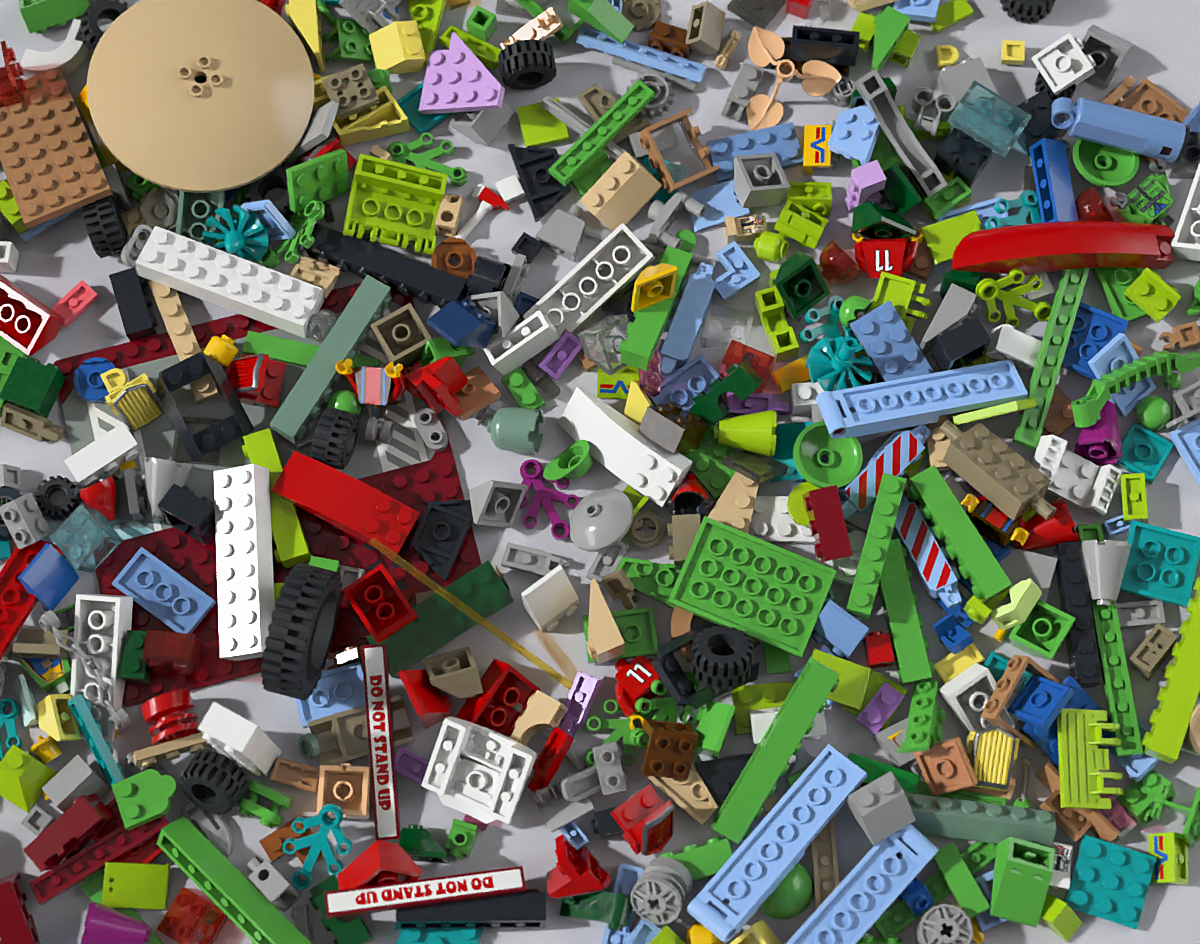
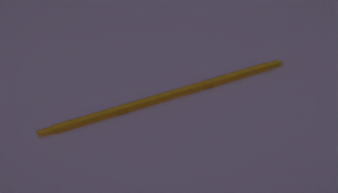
(471, 613)

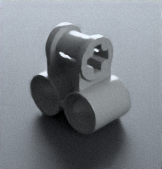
(931, 113)

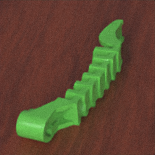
(1162, 363)

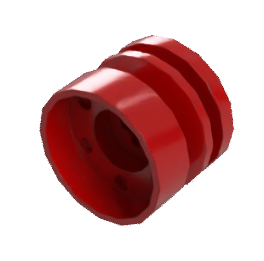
(170, 716)

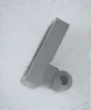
(581, 784)

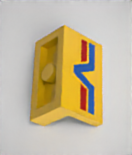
(816, 147)

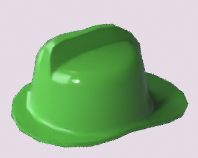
(571, 463)

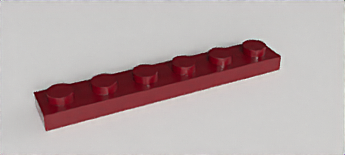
(93, 859)

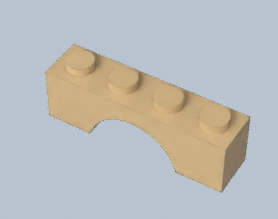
(540, 714)

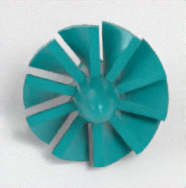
(242, 237)
(835, 361)

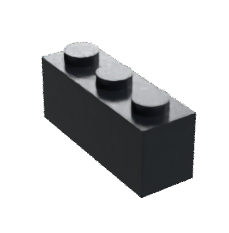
(824, 44)
(134, 304)

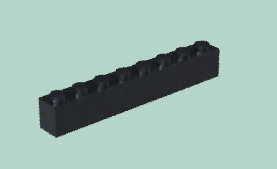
(391, 269)

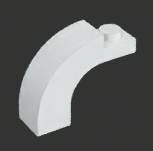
(67, 56)

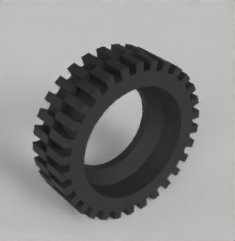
(301, 631)

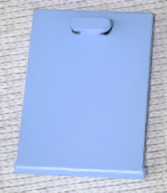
(719, 204)

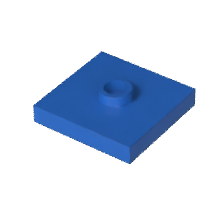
(1040, 702)

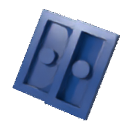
(48, 577)

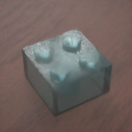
(86, 538)

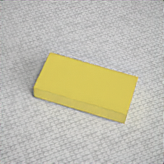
(953, 665)

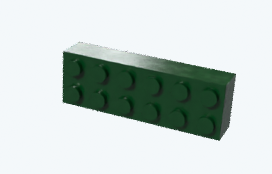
(441, 621)

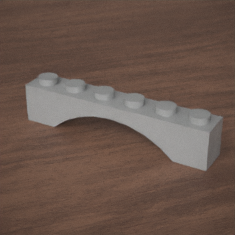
(899, 134)

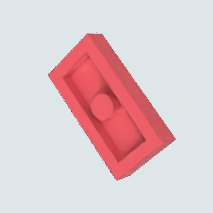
(75, 302)

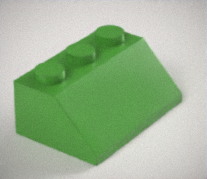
(46, 13)

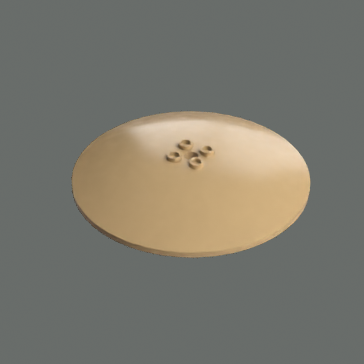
(207, 132)

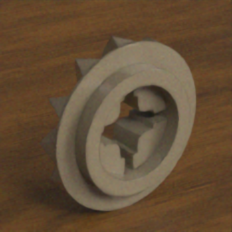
(652, 521)

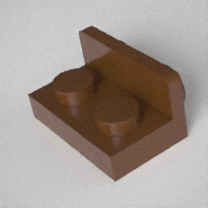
(670, 40)

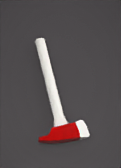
(489, 201)

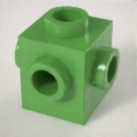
(139, 186)

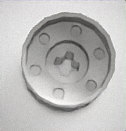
(661, 890)
(950, 916)

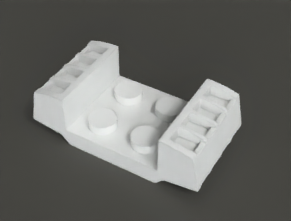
(1074, 477)

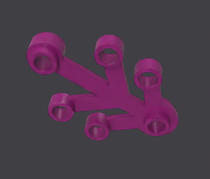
(544, 496)

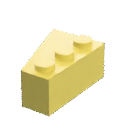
(372, 123)

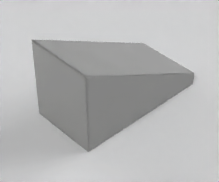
(1186, 170)

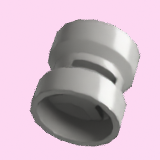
(842, 92)
(379, 430)

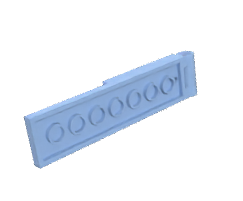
(918, 399)
(776, 844)
(867, 890)

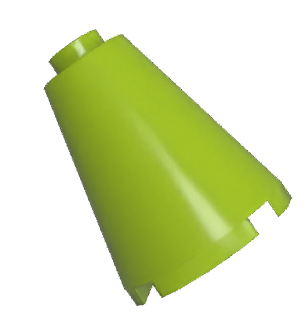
(749, 432)

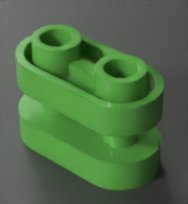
(268, 817)

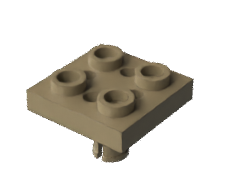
(353, 98)

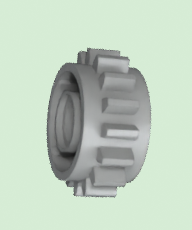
(663, 94)

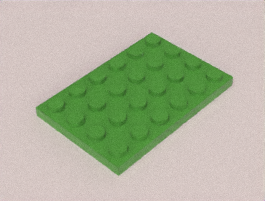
(752, 587)

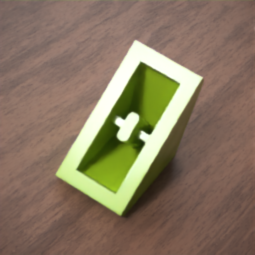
(1059, 917)

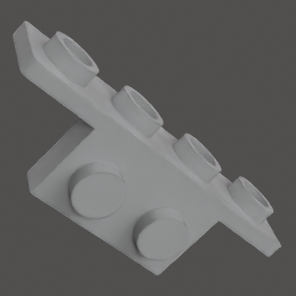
(1188, 403)

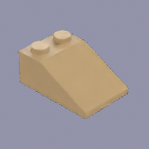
(604, 636)

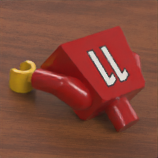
(886, 255)
(634, 682)

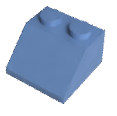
(838, 631)

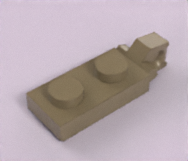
(30, 424)

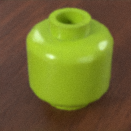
(771, 246)

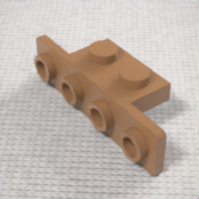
(1073, 821)

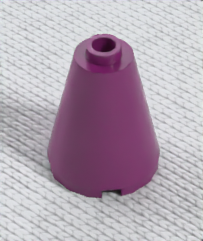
(1102, 440)
(113, 927)

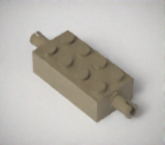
(996, 471)

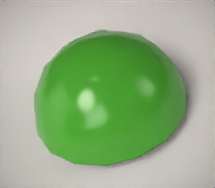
(790, 896)

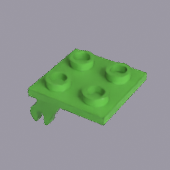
(353, 42)

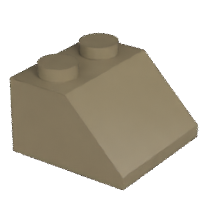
(454, 673)

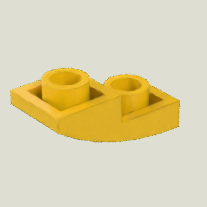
(790, 374)

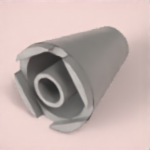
(159, 478)
(1105, 568)

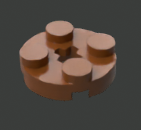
(461, 250)

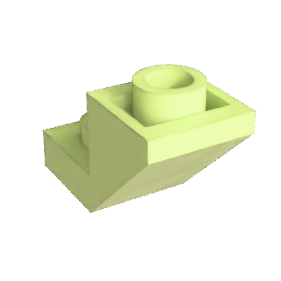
(1023, 599)

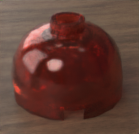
(1091, 206)
(838, 264)

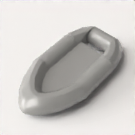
(211, 826)

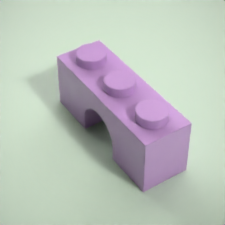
(865, 185)

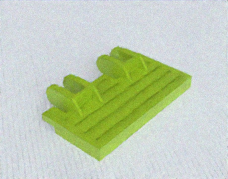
(900, 293)
(1081, 759)

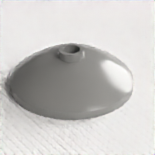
(601, 520)

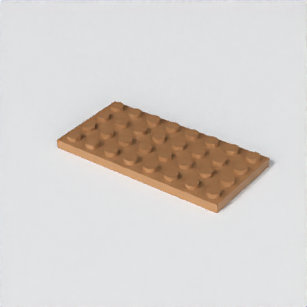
(49, 152)

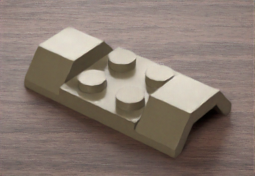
(345, 734)

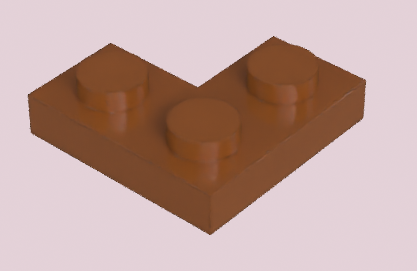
(273, 842)

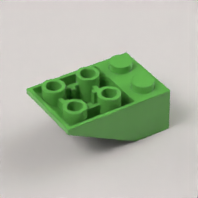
(1021, 880)

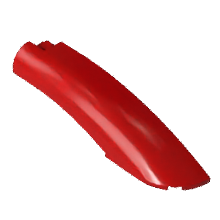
(1065, 246)

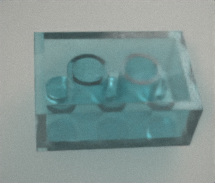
(989, 118)

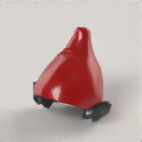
(100, 495)
(690, 498)

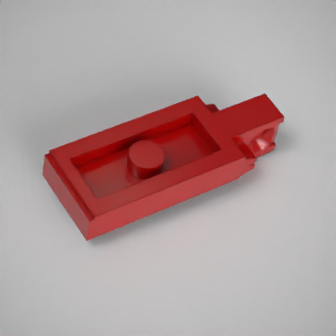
(550, 759)

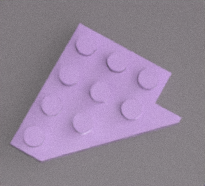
(458, 82)

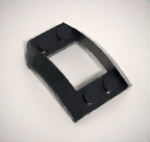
(217, 434)
(677, 681)

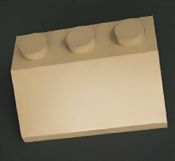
(621, 192)

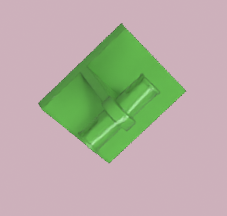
(1192, 827)

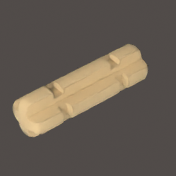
(727, 50)

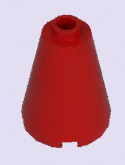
(1049, 532)

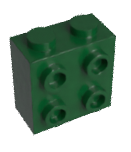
(33, 386)

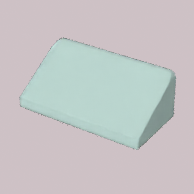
(26, 699)

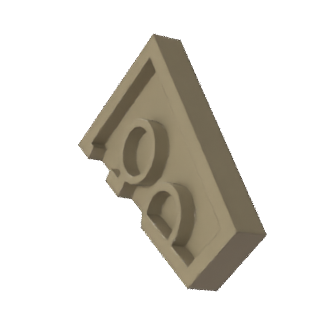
(598, 102)

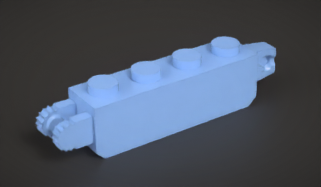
(688, 320)

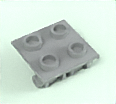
(558, 810)

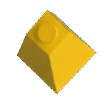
(654, 286)

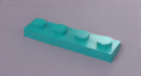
(92, 732)

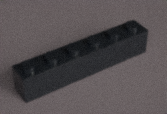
(1076, 602)
(498, 912)

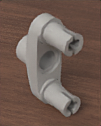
(665, 215)

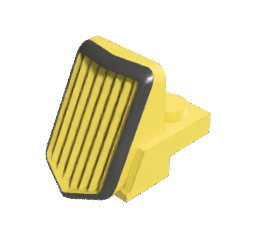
(136, 403)
(992, 757)

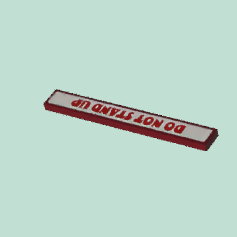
(381, 742)
(424, 892)

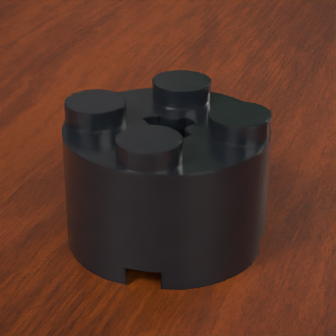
(488, 276)

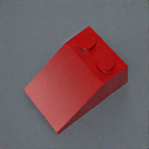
(379, 603)
(425, 697)

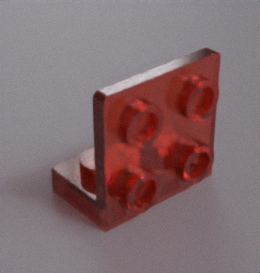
(11, 84)
(192, 919)

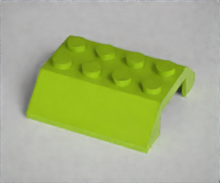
(394, 203)

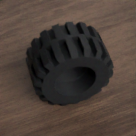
(1027, 9)
(96, 11)
(527, 64)
(275, 179)
(104, 227)
(335, 437)
(722, 657)
(213, 782)

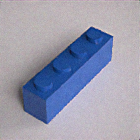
(1053, 181)

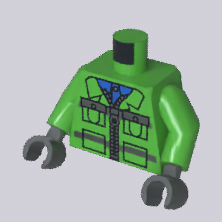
(1149, 200)

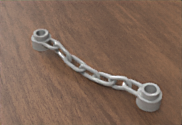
(119, 717)

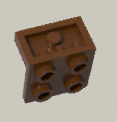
(669, 749)

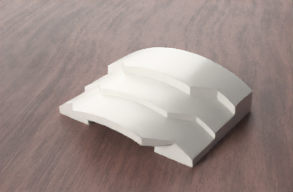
(478, 770)

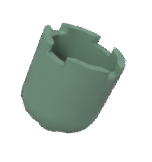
(517, 429)

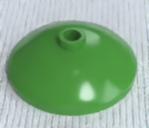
(1117, 164)
(842, 456)

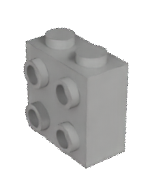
(959, 78)

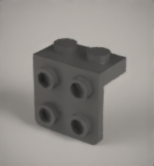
(130, 499)

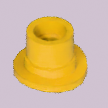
(46, 749)

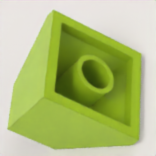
(23, 778)

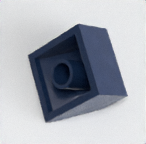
(463, 324)

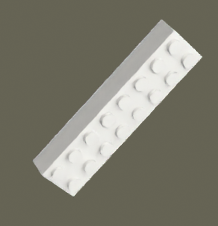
(229, 281)
(243, 560)

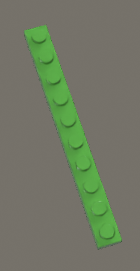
(1051, 356)
(1113, 664)

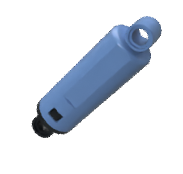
(1126, 129)

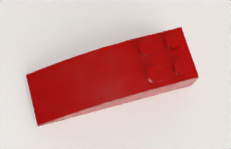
(345, 502)

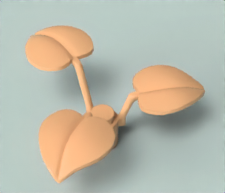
(766, 48)

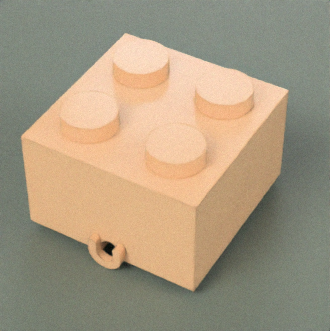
(347, 788)

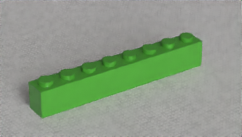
(775, 750)
(226, 885)

